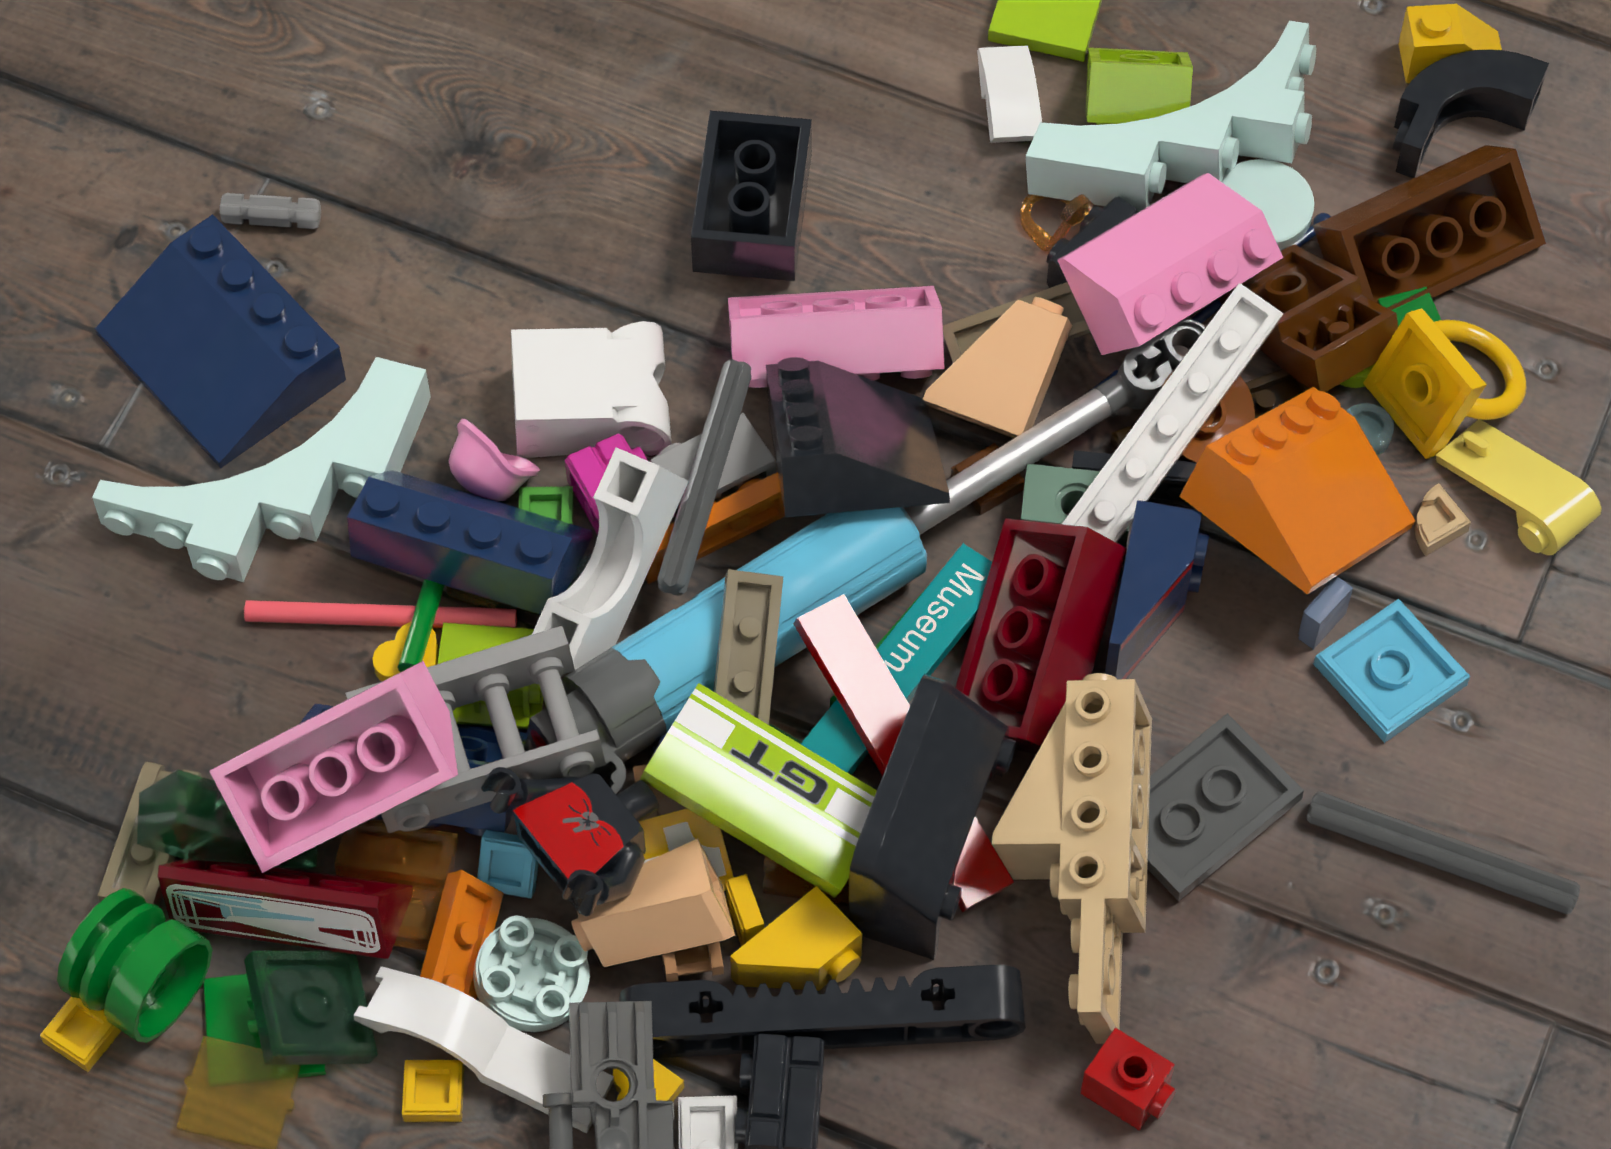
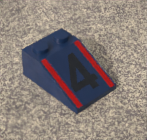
(1159, 569)

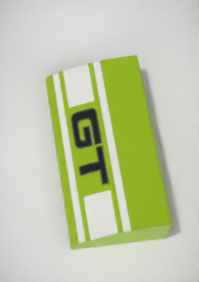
(762, 788)

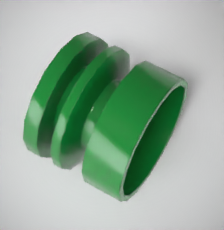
(134, 965)

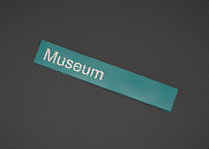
(912, 649)

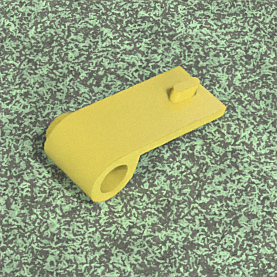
(1547, 499)

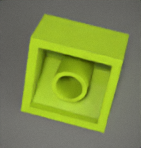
(1136, 84)

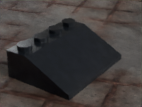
(849, 442)

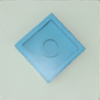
(1391, 670)

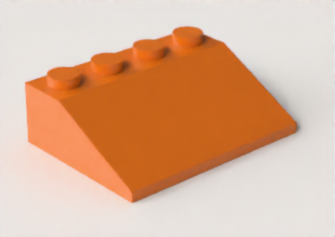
(1300, 490)

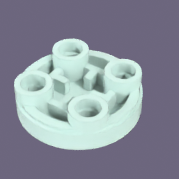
(1279, 193)
(531, 973)

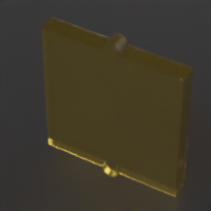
(237, 1095)

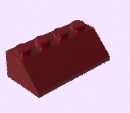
(1039, 623)

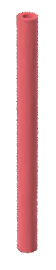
(370, 614)

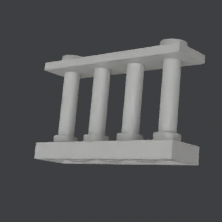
(489, 678)

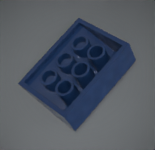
(221, 342)

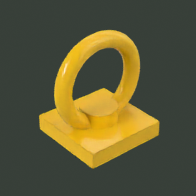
(1433, 387)

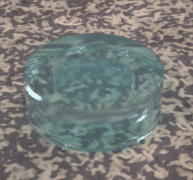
(1375, 424)

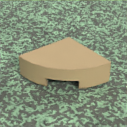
(1438, 520)

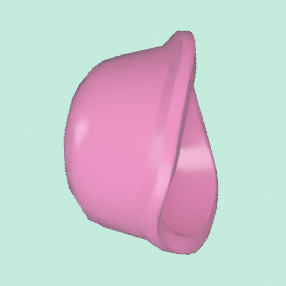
(483, 468)

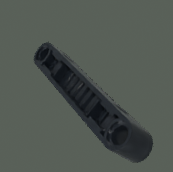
(975, 1001)

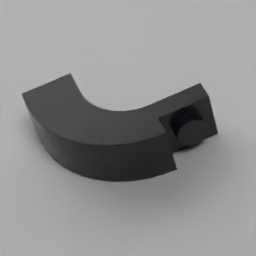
(1460, 86)

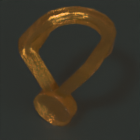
(1071, 215)

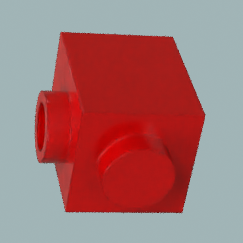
(1129, 1080)

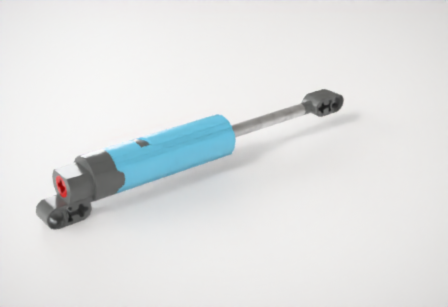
(866, 555)

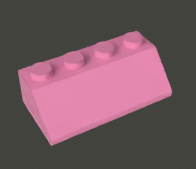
(1167, 262)
(846, 329)
(340, 767)

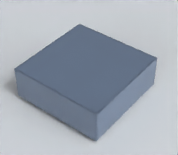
(1325, 612)

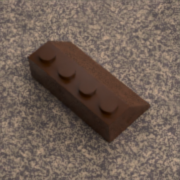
(1436, 227)

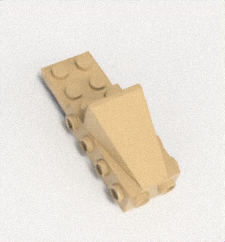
(1086, 830)

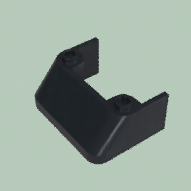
(923, 817)

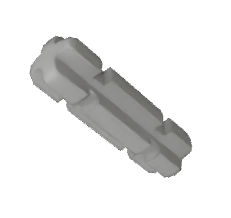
(270, 210)

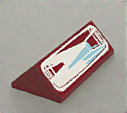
(286, 905)

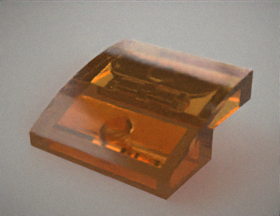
(406, 858)

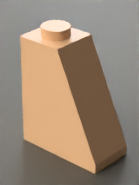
(1005, 370)
(670, 909)

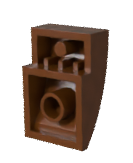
(1325, 323)

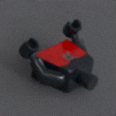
(578, 831)

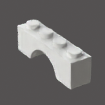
(634, 514)

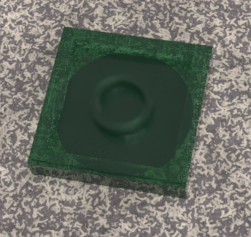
(308, 1007)

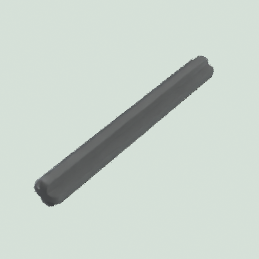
(704, 478)
(1443, 852)

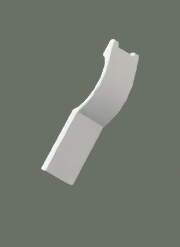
(476, 1037)

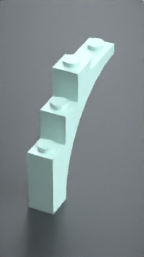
(1132, 160)
(292, 494)

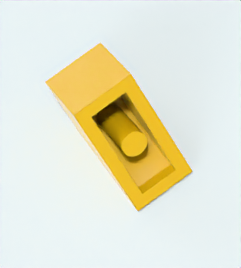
(1439, 32)
(799, 946)

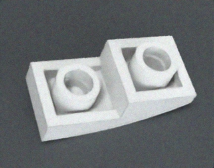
(1009, 92)

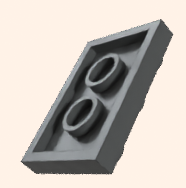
(1212, 804)

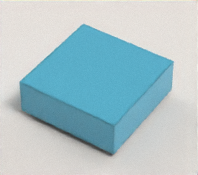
(507, 864)

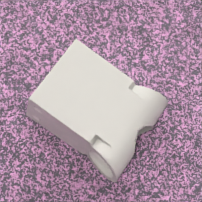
(587, 387)

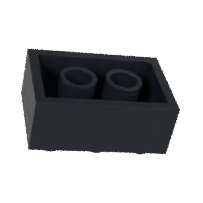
(751, 195)

